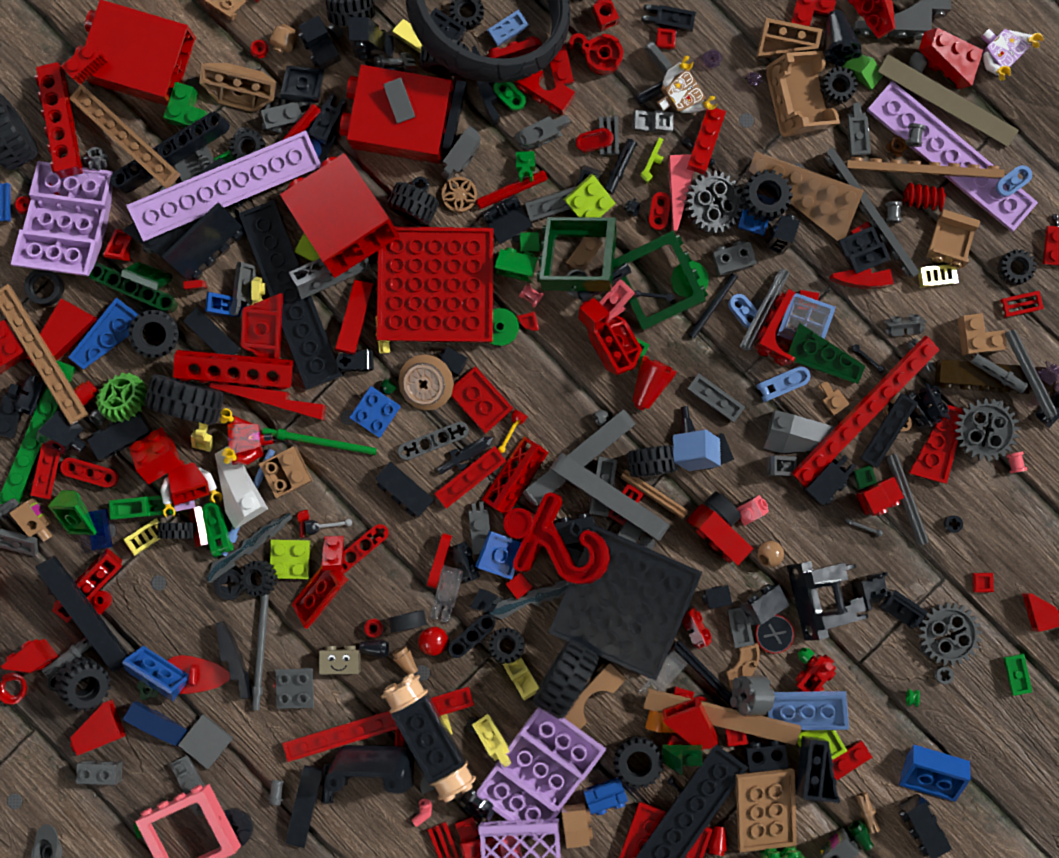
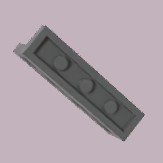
(322, 279)

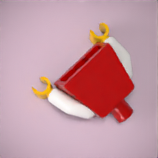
(186, 484)

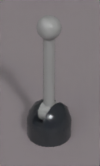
(313, 527)

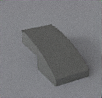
(652, 121)

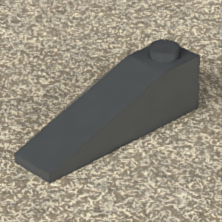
(794, 433)

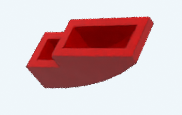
(864, 279)

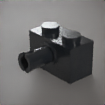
(572, 529)

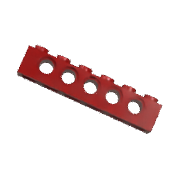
(71, 163)
(243, 364)

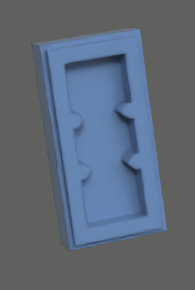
(507, 28)

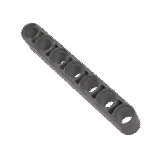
(582, 455)
(609, 496)

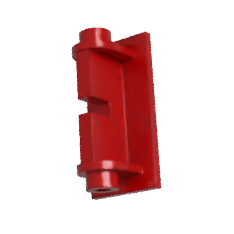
(701, 635)

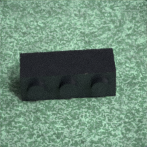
(783, 233)
(119, 436)
(404, 490)

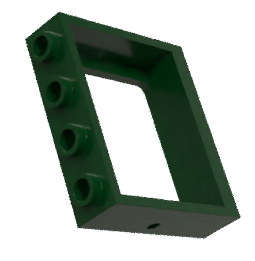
(577, 227)
(699, 292)

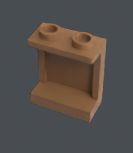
(952, 239)

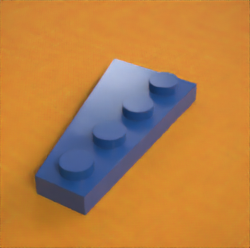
(105, 334)

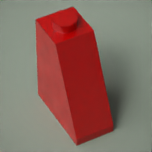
(691, 723)
(99, 729)

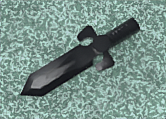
(466, 454)

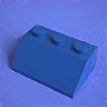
(935, 773)

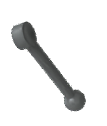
(879, 532)

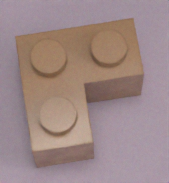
(975, 339)
(576, 823)

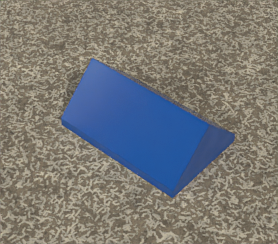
(156, 672)

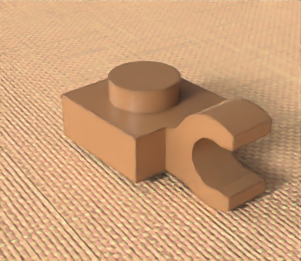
(834, 399)

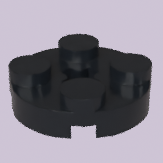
(476, 806)
(244, 824)

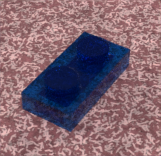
(102, 538)

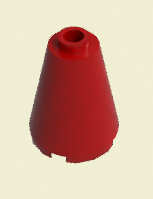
(651, 382)

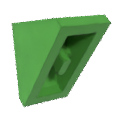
(865, 70)

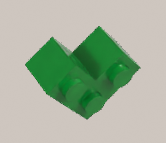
(181, 107)

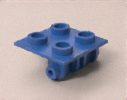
(375, 411)

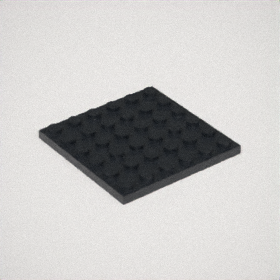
(630, 609)

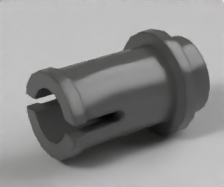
(275, 792)

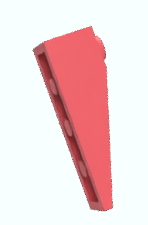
(679, 179)

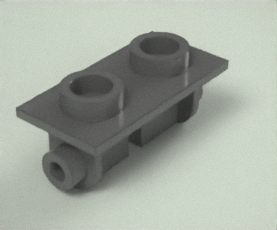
(912, 324)

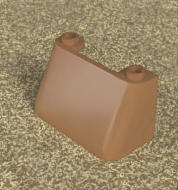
(797, 93)

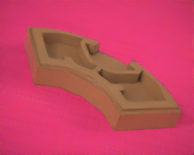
(746, 663)

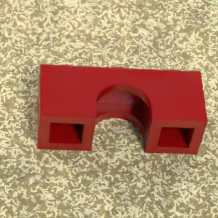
(556, 99)

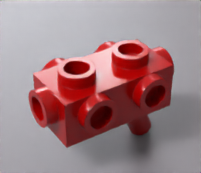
(819, 671)

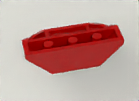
(616, 345)

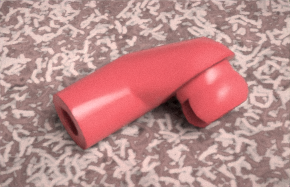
(424, 812)

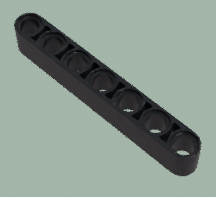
(173, 150)
(82, 612)

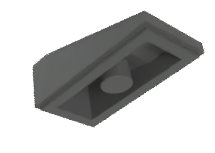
(399, 100)

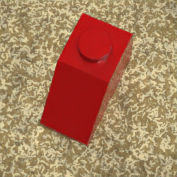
(1040, 613)

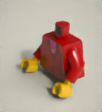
(244, 440)

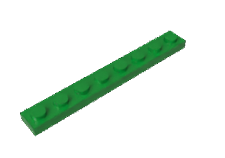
(30, 447)

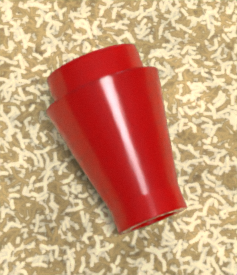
(717, 842)

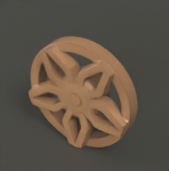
(459, 194)

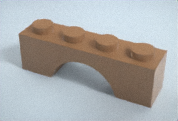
(606, 679)

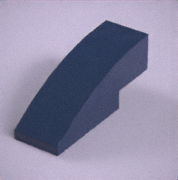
(155, 723)

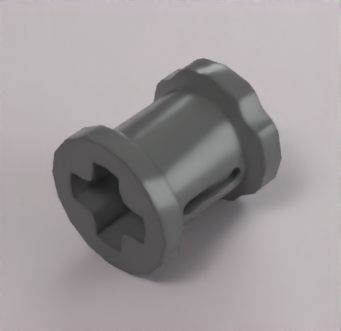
(915, 135)
(893, 212)

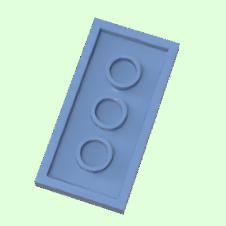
(812, 709)

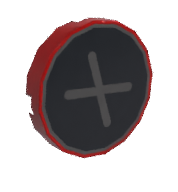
(775, 634)

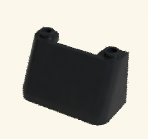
(390, 762)

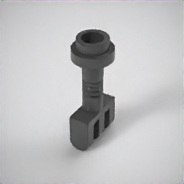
(406, 61)

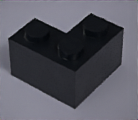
(316, 38)

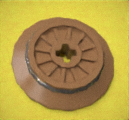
(437, 375)

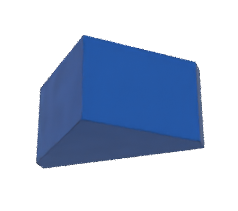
(219, 304)

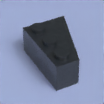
(816, 772)
(924, 827)

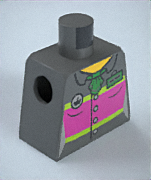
(840, 846)

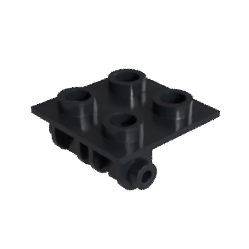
(507, 219)

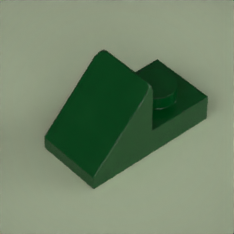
(682, 755)

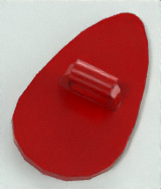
(202, 673)

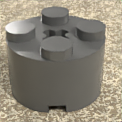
(752, 695)

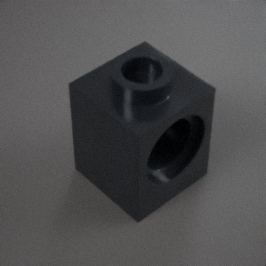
(453, 360)
(716, 596)

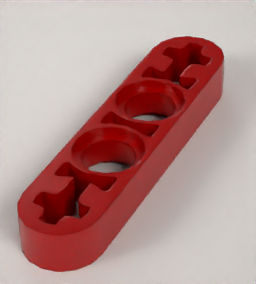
(356, 549)

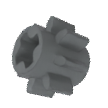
(96, 158)

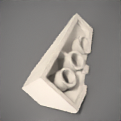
(239, 492)

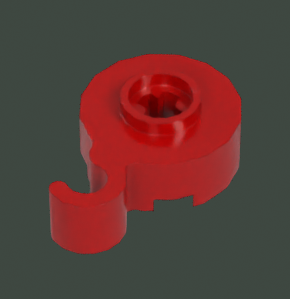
(594, 47)

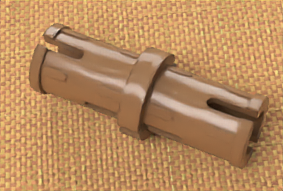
(867, 812)

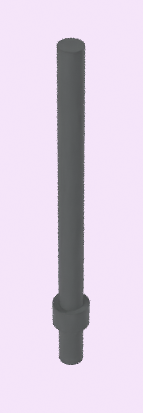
(257, 689)

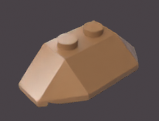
(237, 85)

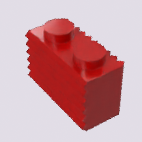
(84, 63)

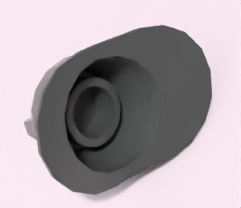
(47, 843)

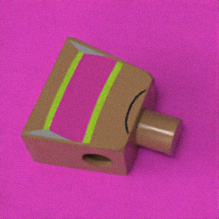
(27, 514)

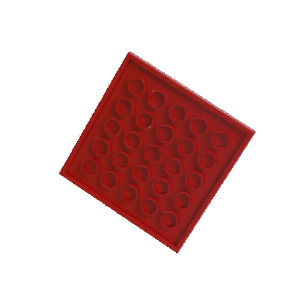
(436, 285)

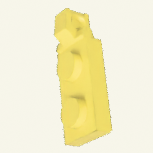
(492, 739)

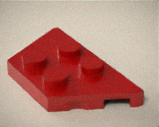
(263, 327)

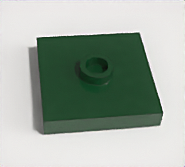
(147, 275)

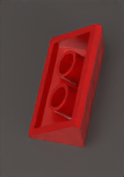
(318, 595)

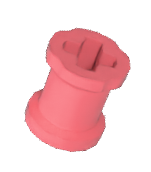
(531, 295)
(1016, 462)

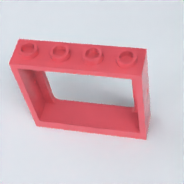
(212, 810)

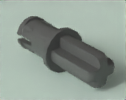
(8, 507)

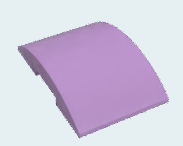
(61, 230)
(545, 769)

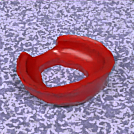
(4, 694)

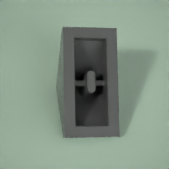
(781, 465)

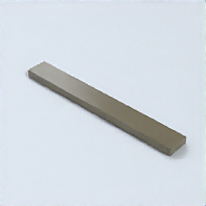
(947, 100)

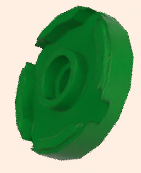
(682, 286)
(510, 330)

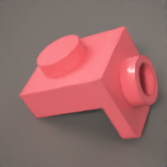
(753, 510)

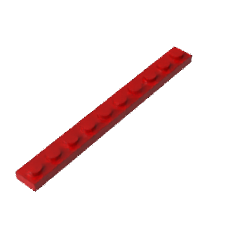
(865, 411)
(367, 727)

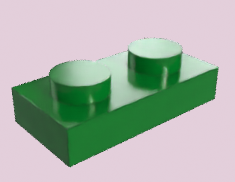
(1017, 674)

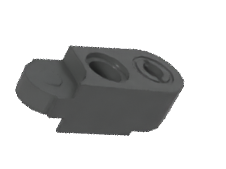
(541, 132)
(461, 153)

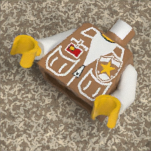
(683, 91)

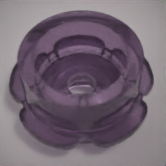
(717, 58)
(754, 78)

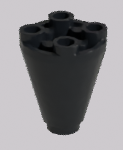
(840, 40)

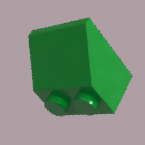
(516, 265)

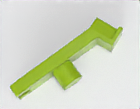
(646, 175)

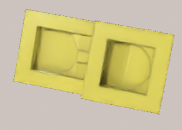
(522, 678)

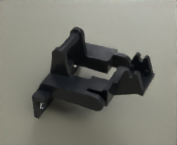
(845, 612)

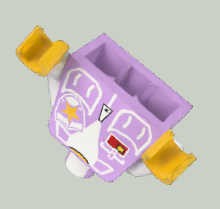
(1006, 49)

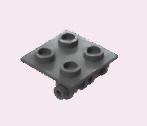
(194, 163)
(294, 688)

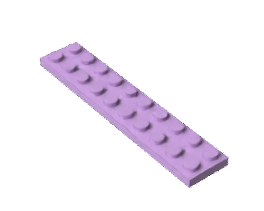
(940, 144)
(224, 185)

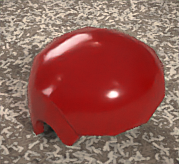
(433, 641)

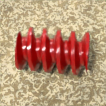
(924, 195)

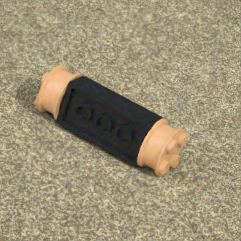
(428, 737)

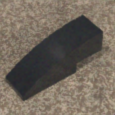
(210, 333)

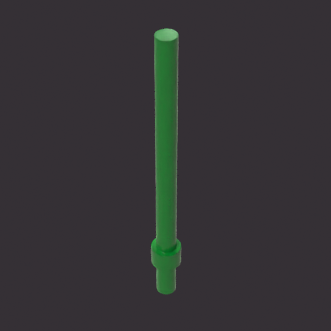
(282, 434)

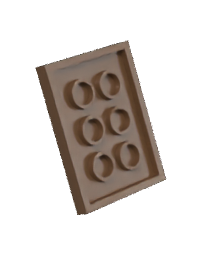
(766, 810)

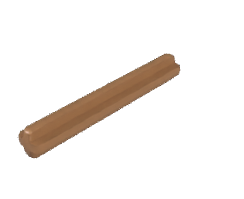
(655, 495)

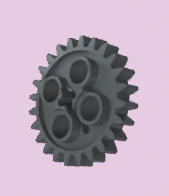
(700, 210)
(1004, 434)
(954, 649)

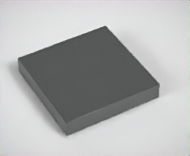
(205, 741)

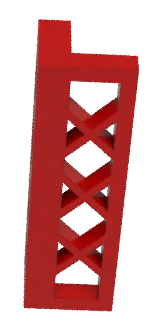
(517, 478)

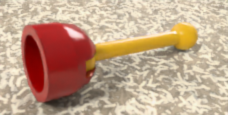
(517, 418)

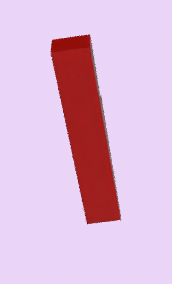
(274, 398)

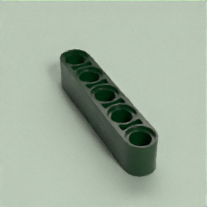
(140, 292)

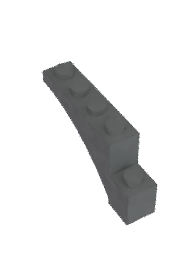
(911, 21)

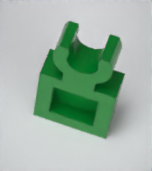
(525, 164)

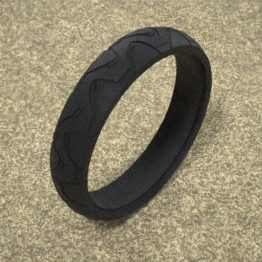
(486, 68)

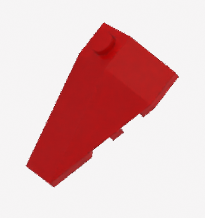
(877, 14)

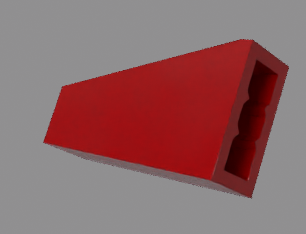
(65, 328)

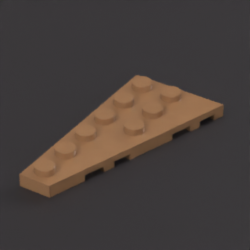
(820, 198)

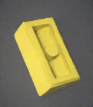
(406, 34)

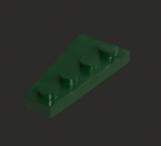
(818, 353)

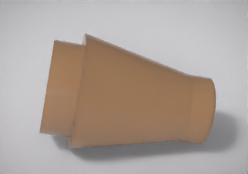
(405, 660)

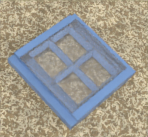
(809, 312)

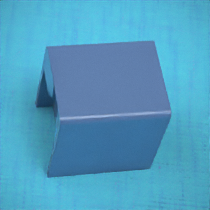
(696, 450)

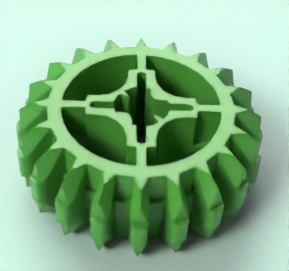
(121, 397)

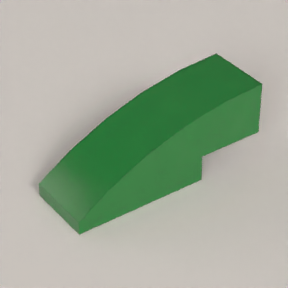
(137, 507)

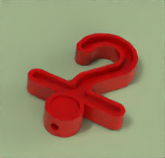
(539, 531)

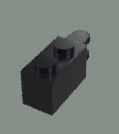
(829, 481)

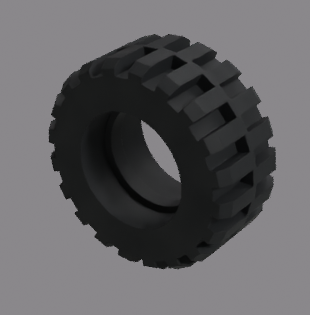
(15, 139)
(184, 399)
(566, 679)

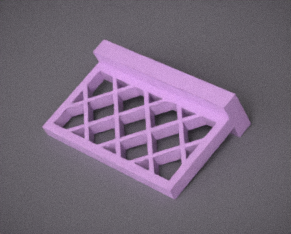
(520, 827)

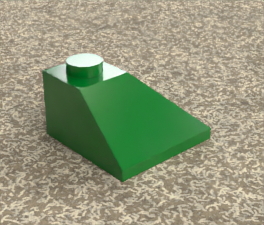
(72, 513)

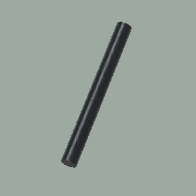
(713, 305)

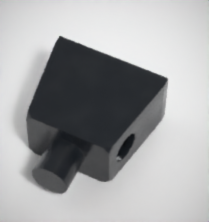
(61, 435)

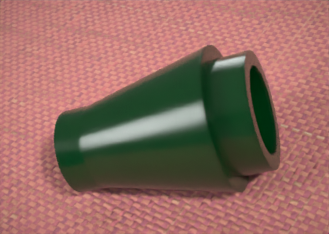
(860, 834)

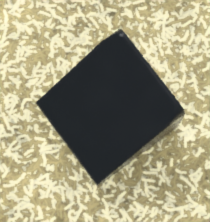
(586, 171)

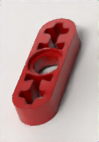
(439, 560)

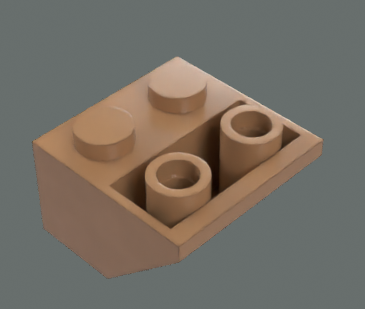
(286, 472)

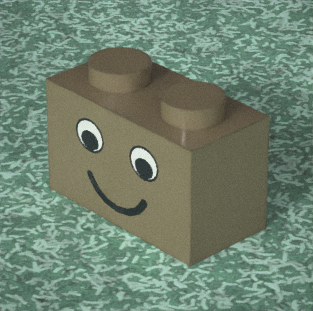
(339, 660)

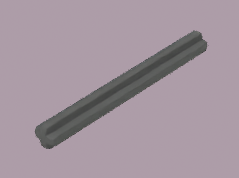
(764, 310)
(1031, 373)
(908, 501)

